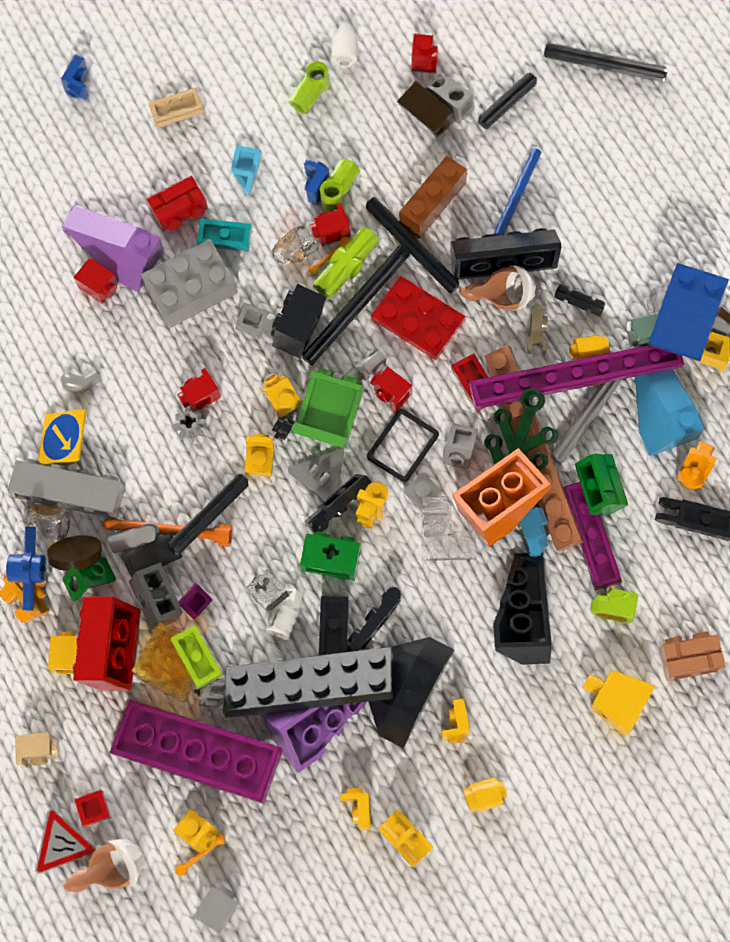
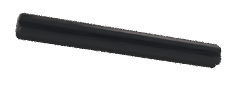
(605, 62)
(415, 247)

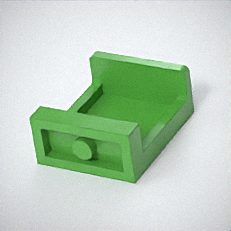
(329, 408)

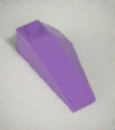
(115, 245)
(308, 731)

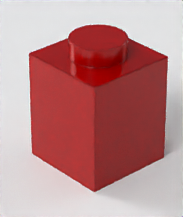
(96, 281)

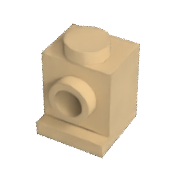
(35, 748)

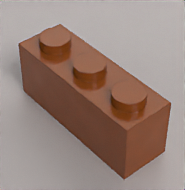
(433, 196)

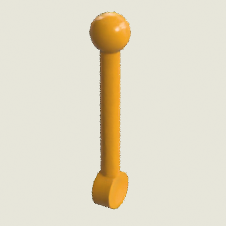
(313, 269)
(181, 869)

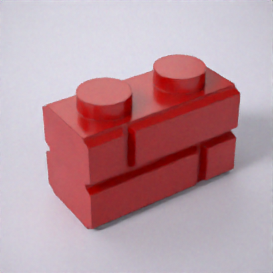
(177, 204)

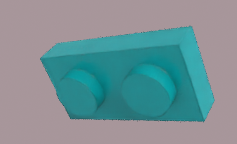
(225, 234)

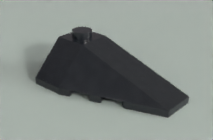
(523, 615)

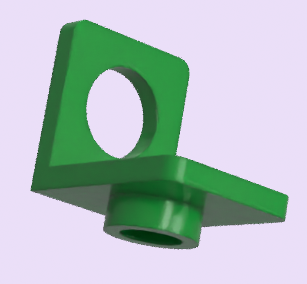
(89, 577)

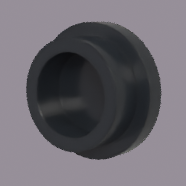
(282, 427)

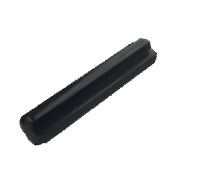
(507, 100)

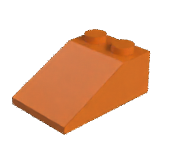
(501, 496)

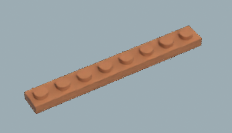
(555, 502)

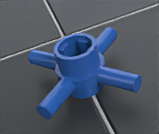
(27, 568)

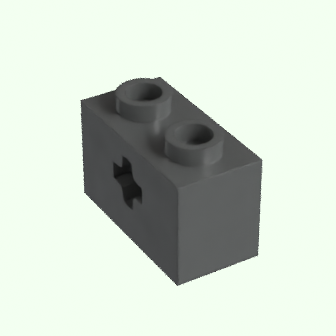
(155, 596)

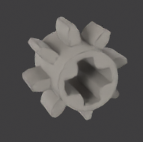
(183, 421)
(210, 693)

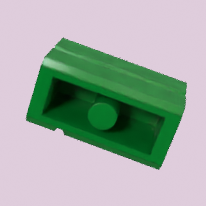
(601, 484)

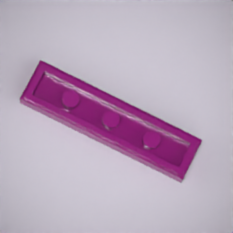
(596, 545)

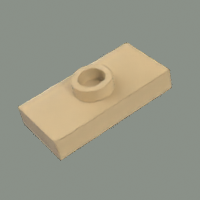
(176, 107)

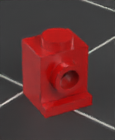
(424, 54)
(331, 226)
(391, 388)
(199, 392)

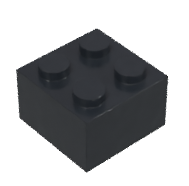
(299, 319)

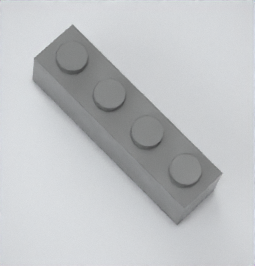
(66, 489)

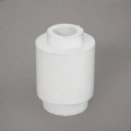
(344, 47)

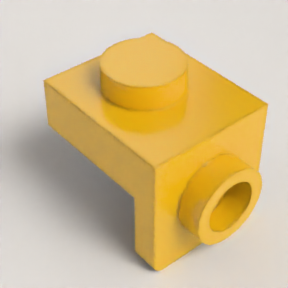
(281, 394)

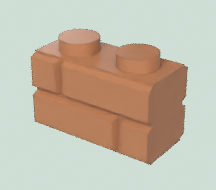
(691, 656)

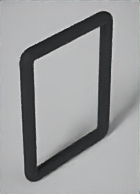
(402, 478)

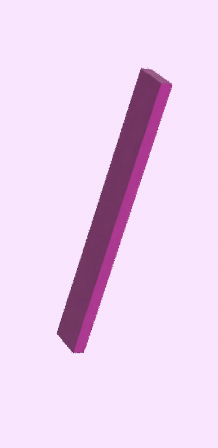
(573, 374)

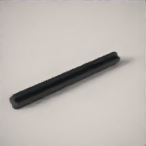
(355, 305)

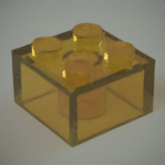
(162, 666)

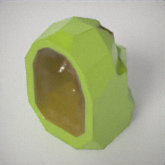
(615, 606)

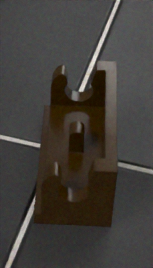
(426, 109)

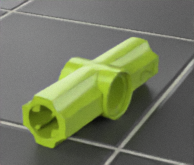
(346, 262)

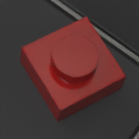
(92, 808)

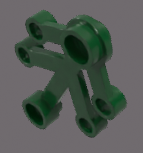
(519, 439)

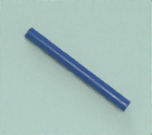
(517, 192)

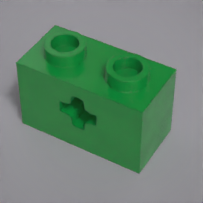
(341, 566)

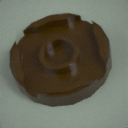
(75, 551)

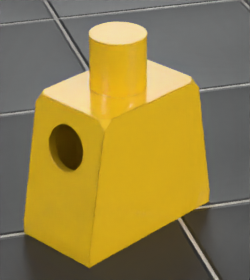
(618, 699)

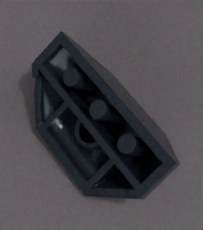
(415, 675)

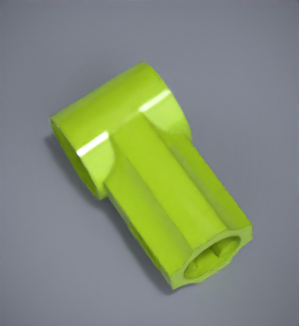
(309, 88)
(338, 184)

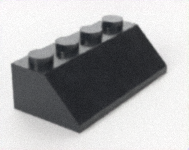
(490, 253)

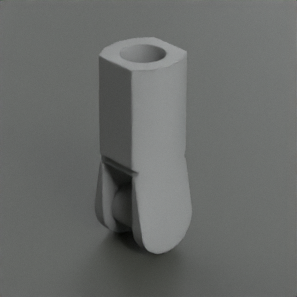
(133, 537)

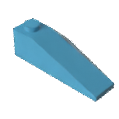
(665, 412)

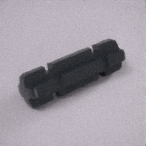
(579, 299)

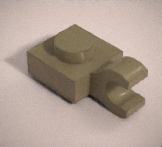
(537, 325)

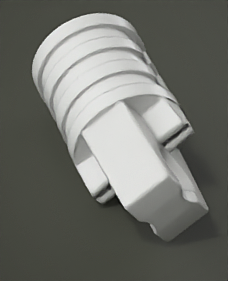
(285, 615)

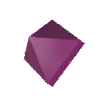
(195, 601)

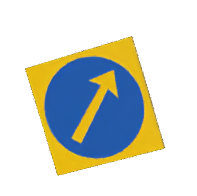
(62, 437)

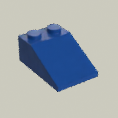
(688, 311)

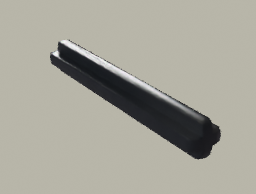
(208, 514)

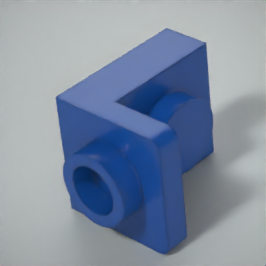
(75, 77)
(318, 174)

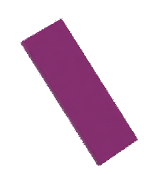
(197, 751)

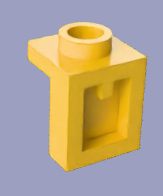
(259, 455)
(457, 717)
(361, 812)
(196, 831)

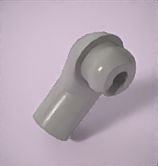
(80, 384)

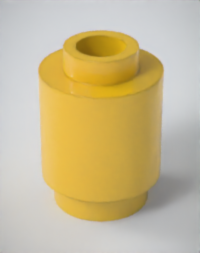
(588, 347)
(485, 794)

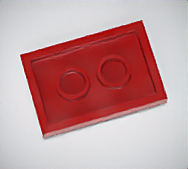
(418, 317)

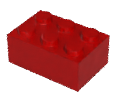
(106, 644)

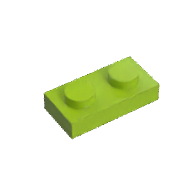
(196, 657)

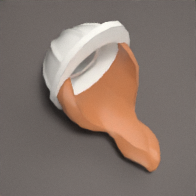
(506, 289)
(111, 866)

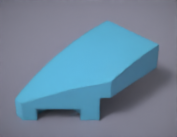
(246, 166)

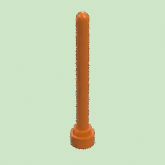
(220, 535)

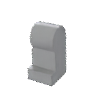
(452, 95)

